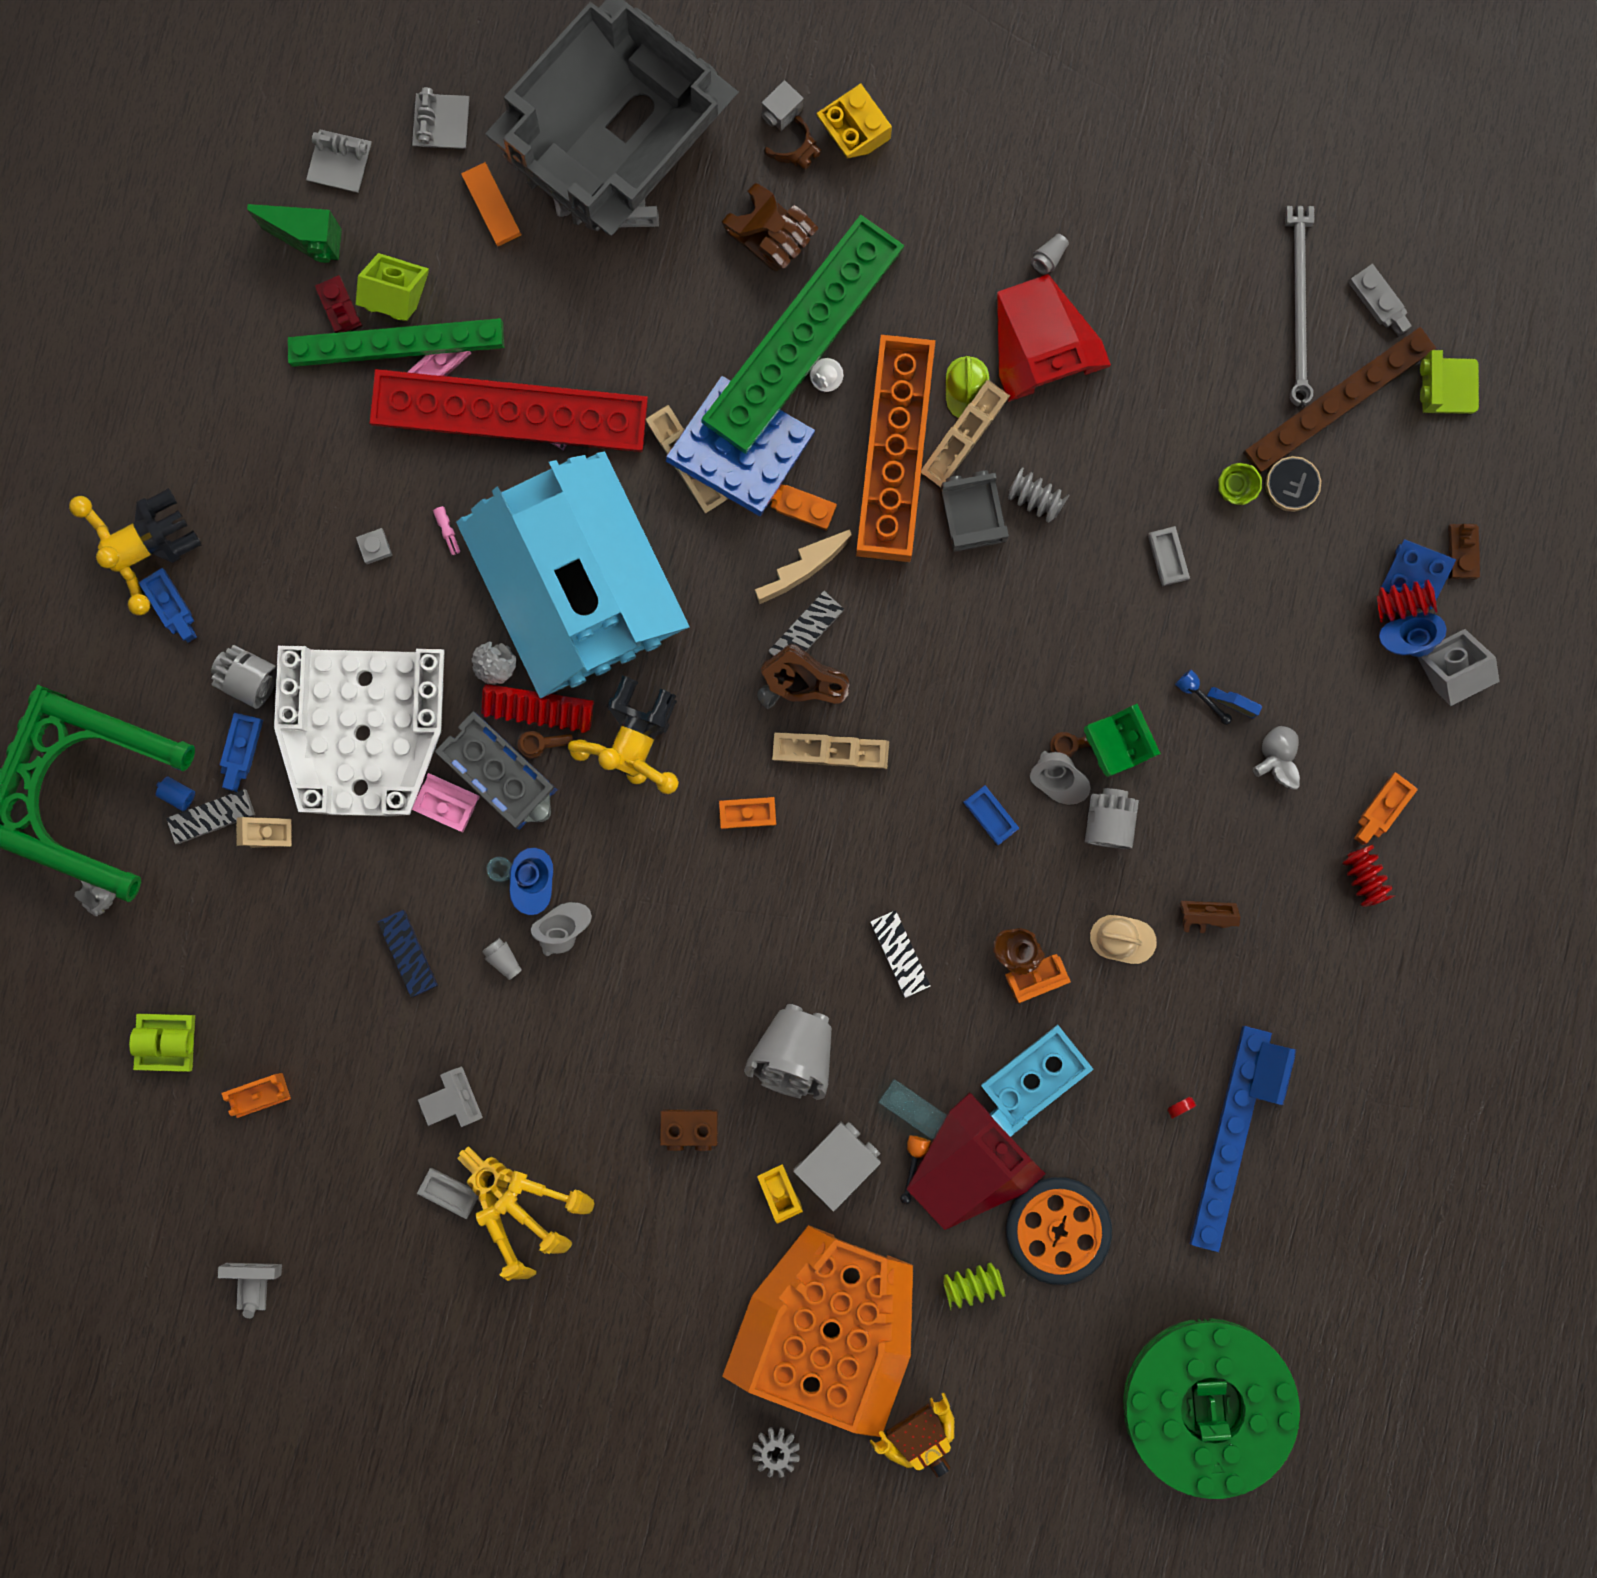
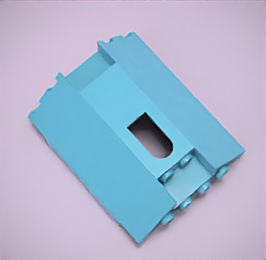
(546, 524)

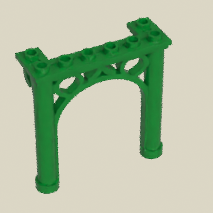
(52, 708)

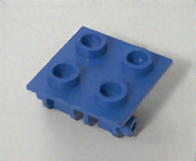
(1418, 564)

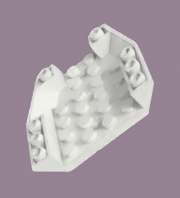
(323, 707)

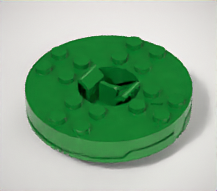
(1211, 1408)

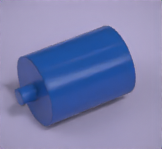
(175, 793)

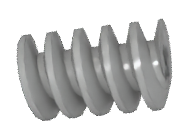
(1037, 496)

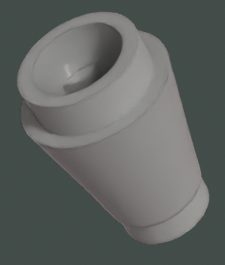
(1047, 256)
(502, 958)

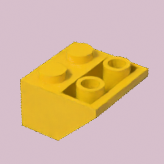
(856, 123)

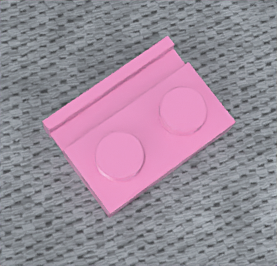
(445, 802)

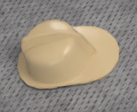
(1123, 939)

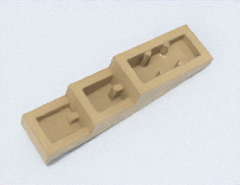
(667, 431)
(965, 433)
(811, 560)
(830, 750)

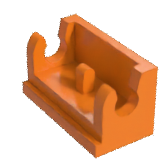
(1044, 978)
(257, 1095)

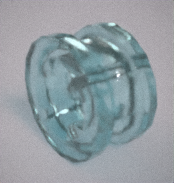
(494, 876)

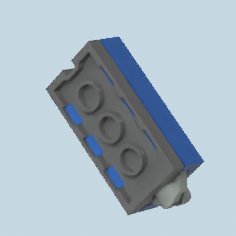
(498, 772)

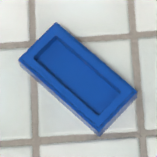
(991, 815)

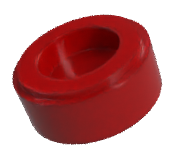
(1181, 1107)

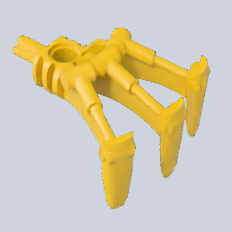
(552, 1243)

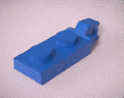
(169, 604)
(239, 749)

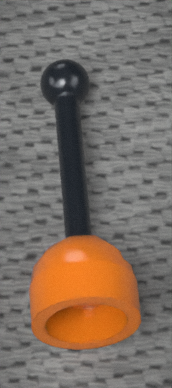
(917, 1148)

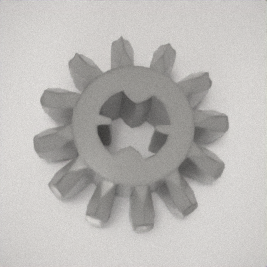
(769, 1444)

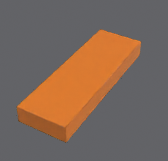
(491, 204)

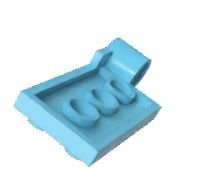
(1016, 1101)

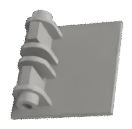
(440, 120)
(338, 160)

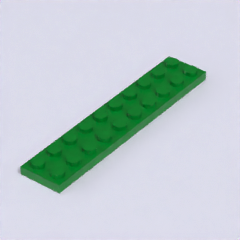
(802, 334)

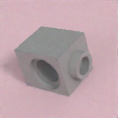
(782, 106)

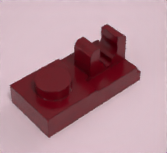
(338, 305)

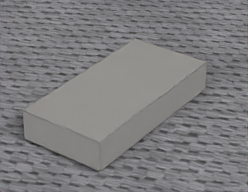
(1168, 556)
(448, 1193)

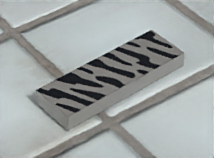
(810, 624)
(210, 816)

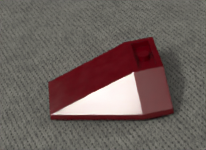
(971, 1166)

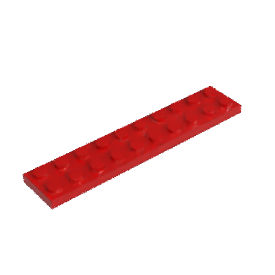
(508, 410)

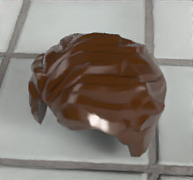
(1018, 950)

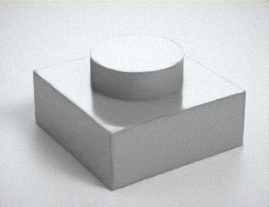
(374, 546)

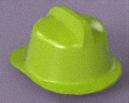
(963, 382)

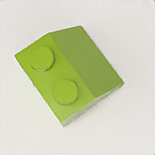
(391, 286)

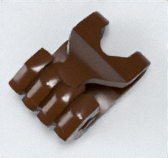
(771, 230)
(815, 675)

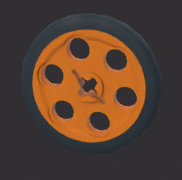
(1097, 1225)

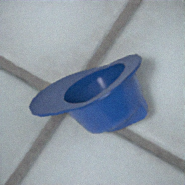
(1413, 635)
(531, 881)

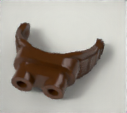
(801, 155)

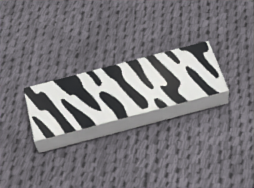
(900, 953)

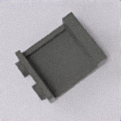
(973, 511)

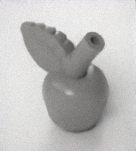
(1280, 750)

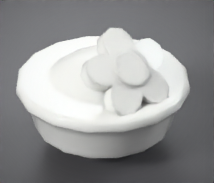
(826, 374)

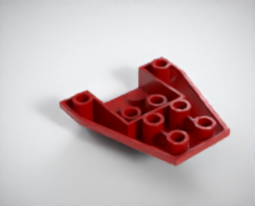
(1042, 338)

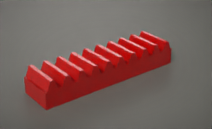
(527, 706)

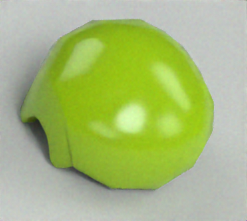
(1239, 483)

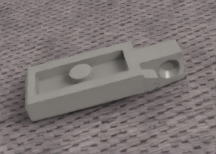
(1380, 299)

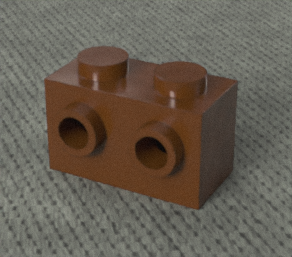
(689, 1128)

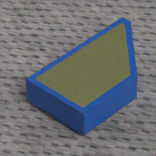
(1236, 702)

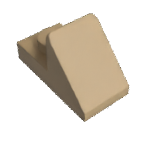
(263, 832)

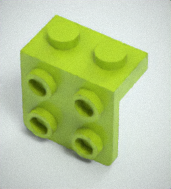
(1449, 384)

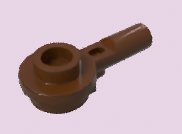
(1067, 743)
(533, 744)

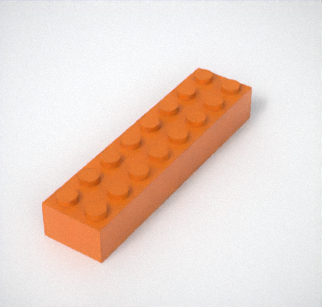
(895, 448)

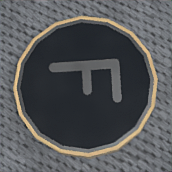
(1293, 484)

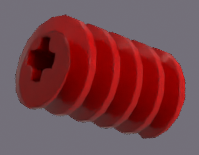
(1406, 600)
(1368, 876)

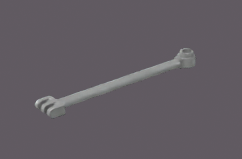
(1299, 223)

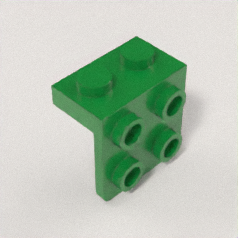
(1121, 741)

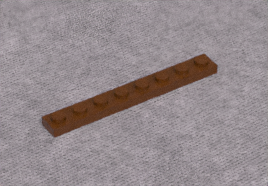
(1339, 400)

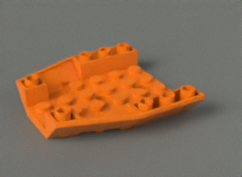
(785, 1338)

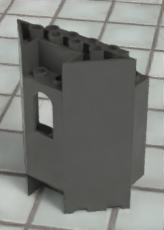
(577, 88)

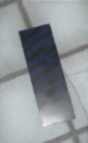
(407, 953)

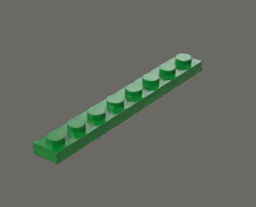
(396, 342)

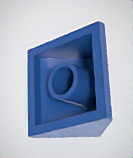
(1272, 1073)

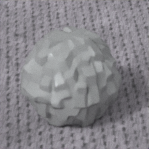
(493, 663)

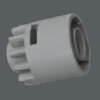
(244, 676)
(1112, 819)

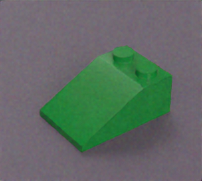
(305, 229)

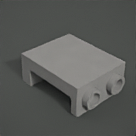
(838, 1165)

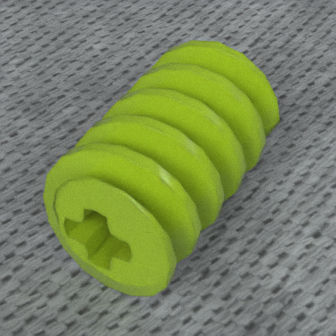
(973, 1285)

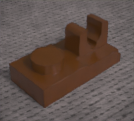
(1465, 549)
(1213, 913)

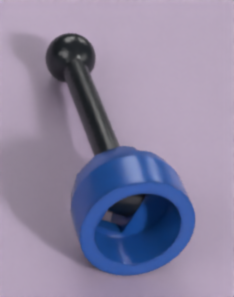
(1190, 684)

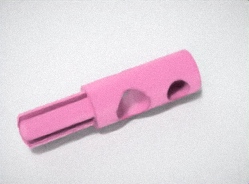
(447, 532)

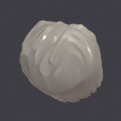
(94, 898)

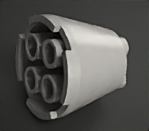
(793, 1054)

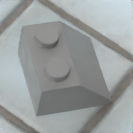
(1460, 667)

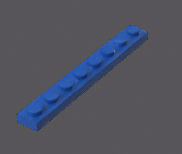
(1228, 1143)

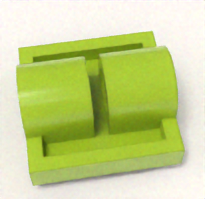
(163, 1042)

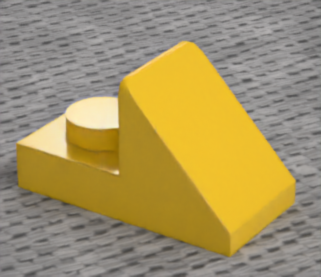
(780, 1194)

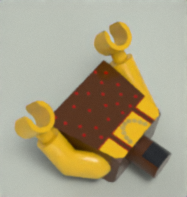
(921, 1438)

